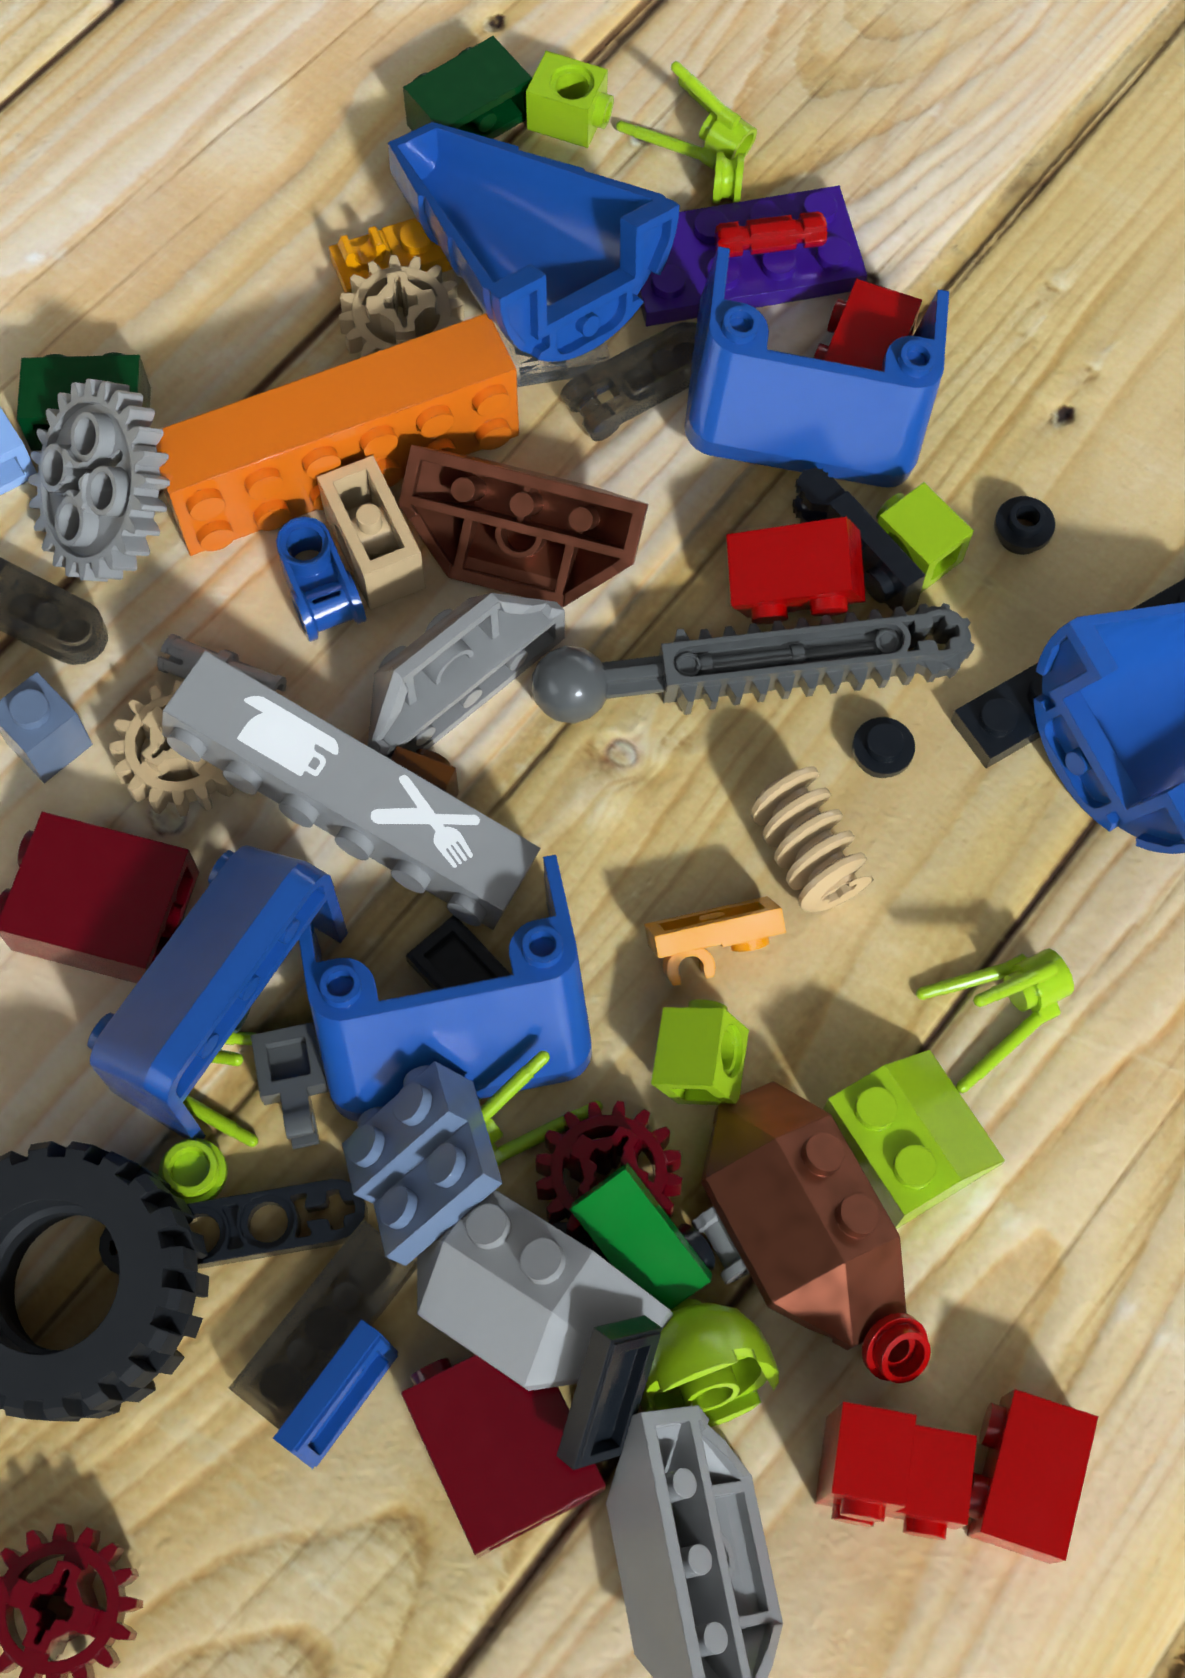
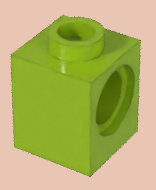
(568, 99)
(926, 531)
(700, 1054)

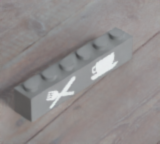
(347, 791)

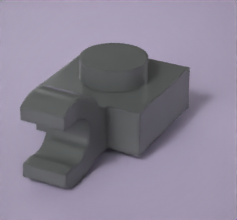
(290, 1073)

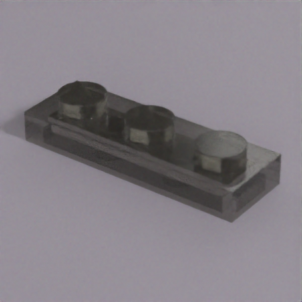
(350, 1288)

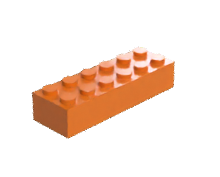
(261, 456)

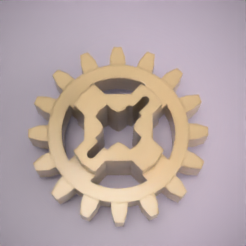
(371, 310)
(164, 772)

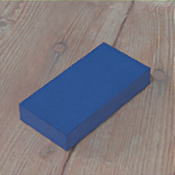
(337, 1394)

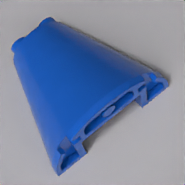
(1118, 720)

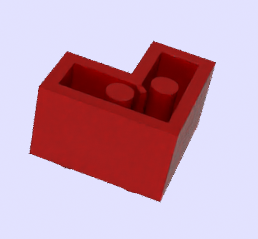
(888, 1466)

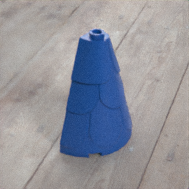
(535, 238)

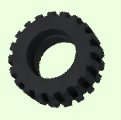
(153, 1291)

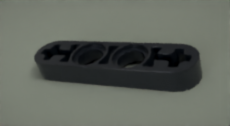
(235, 1217)

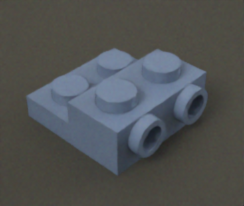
(422, 1160)

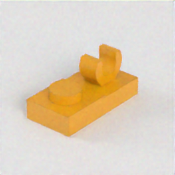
(400, 239)
(738, 925)

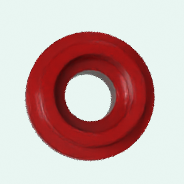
(896, 1348)

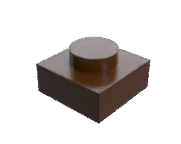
(430, 767)

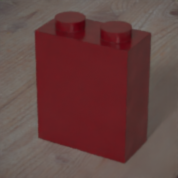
(95, 897)
(496, 1450)

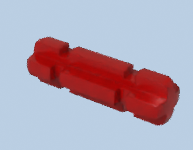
(772, 234)

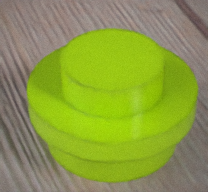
(194, 1170)

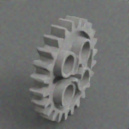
(98, 480)

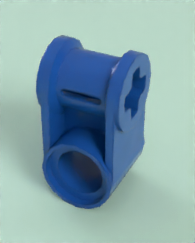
(318, 586)

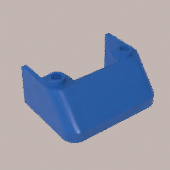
(806, 409)
(209, 979)
(471, 1028)

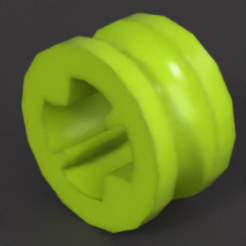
(728, 178)

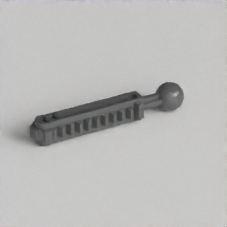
(574, 683)

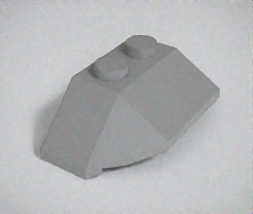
(458, 667)
(523, 1293)
(691, 1551)

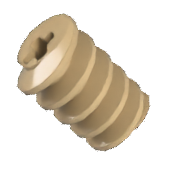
(806, 842)

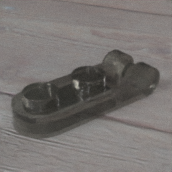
(635, 378)
(49, 617)

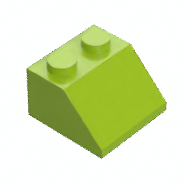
(912, 1135)

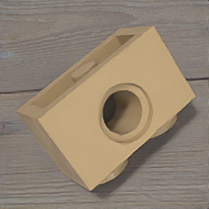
(371, 532)

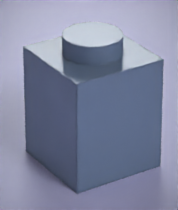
(42, 727)

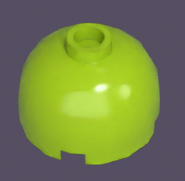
(709, 1360)

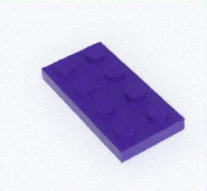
(755, 278)

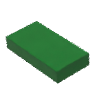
(641, 1238)

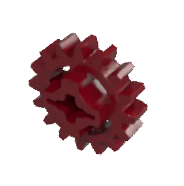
(585, 1157)
(74, 1580)

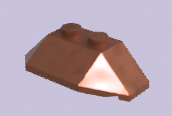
(518, 525)
(803, 1214)

